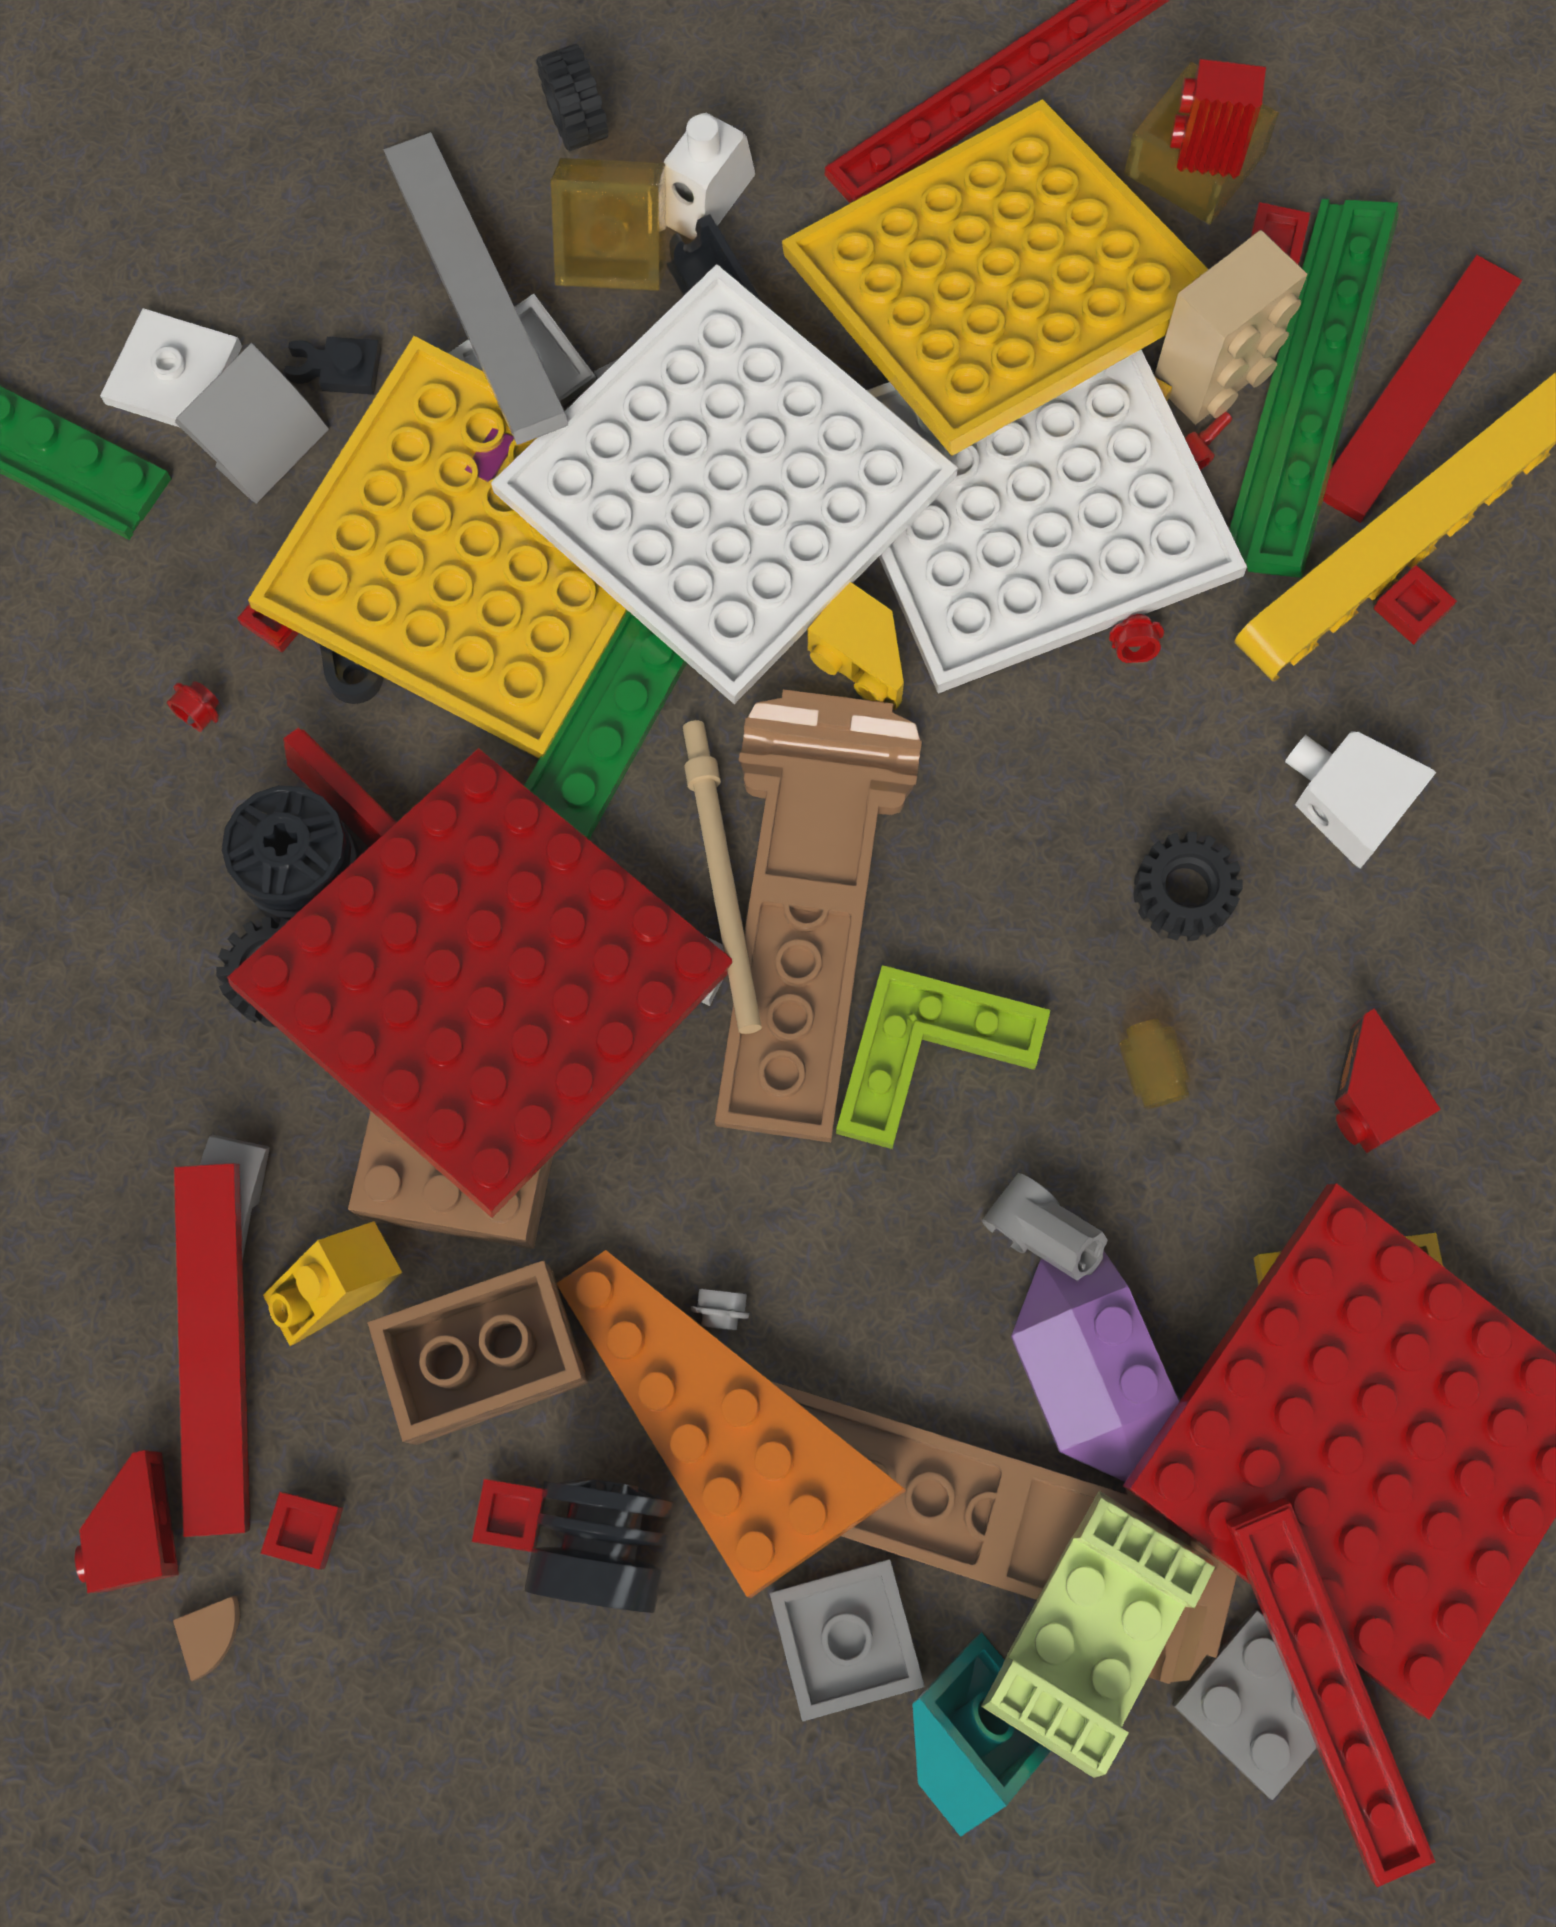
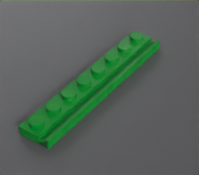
(1312, 386)
(76, 466)
(606, 725)

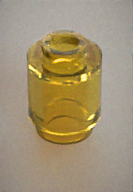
(1155, 1064)

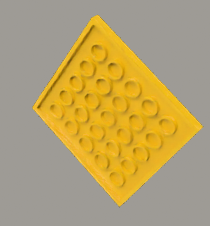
(997, 274)
(432, 571)

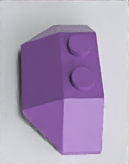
(1093, 1367)

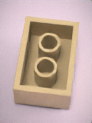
(1229, 327)

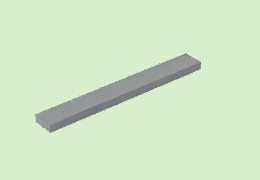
(476, 290)

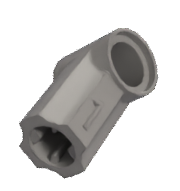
(1039, 1223)

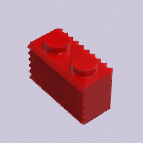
(1218, 117)

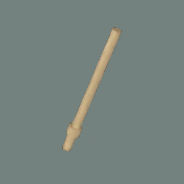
(703, 778)

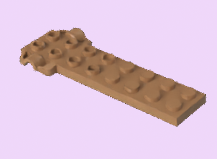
(824, 779)
(1000, 1519)

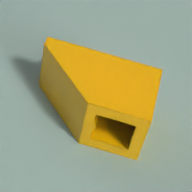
(859, 641)
(331, 1281)

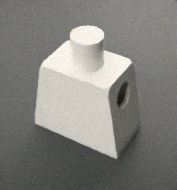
(705, 173)
(1356, 791)

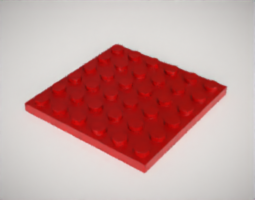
(482, 979)
(1393, 1424)

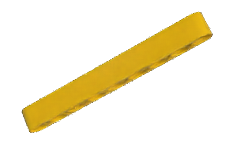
(1403, 534)

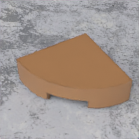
(207, 1635)

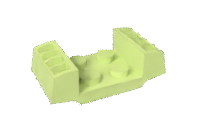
(1097, 1634)

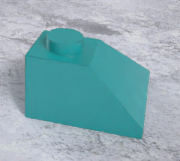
(964, 1753)

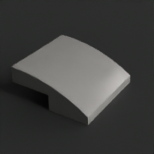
(252, 423)

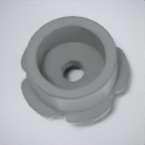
(720, 1308)

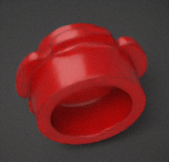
(1137, 632)
(194, 702)

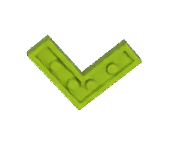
(918, 1009)

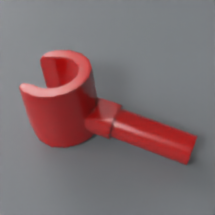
(1199, 442)

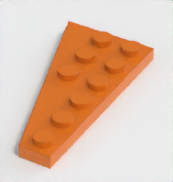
(742, 1450)

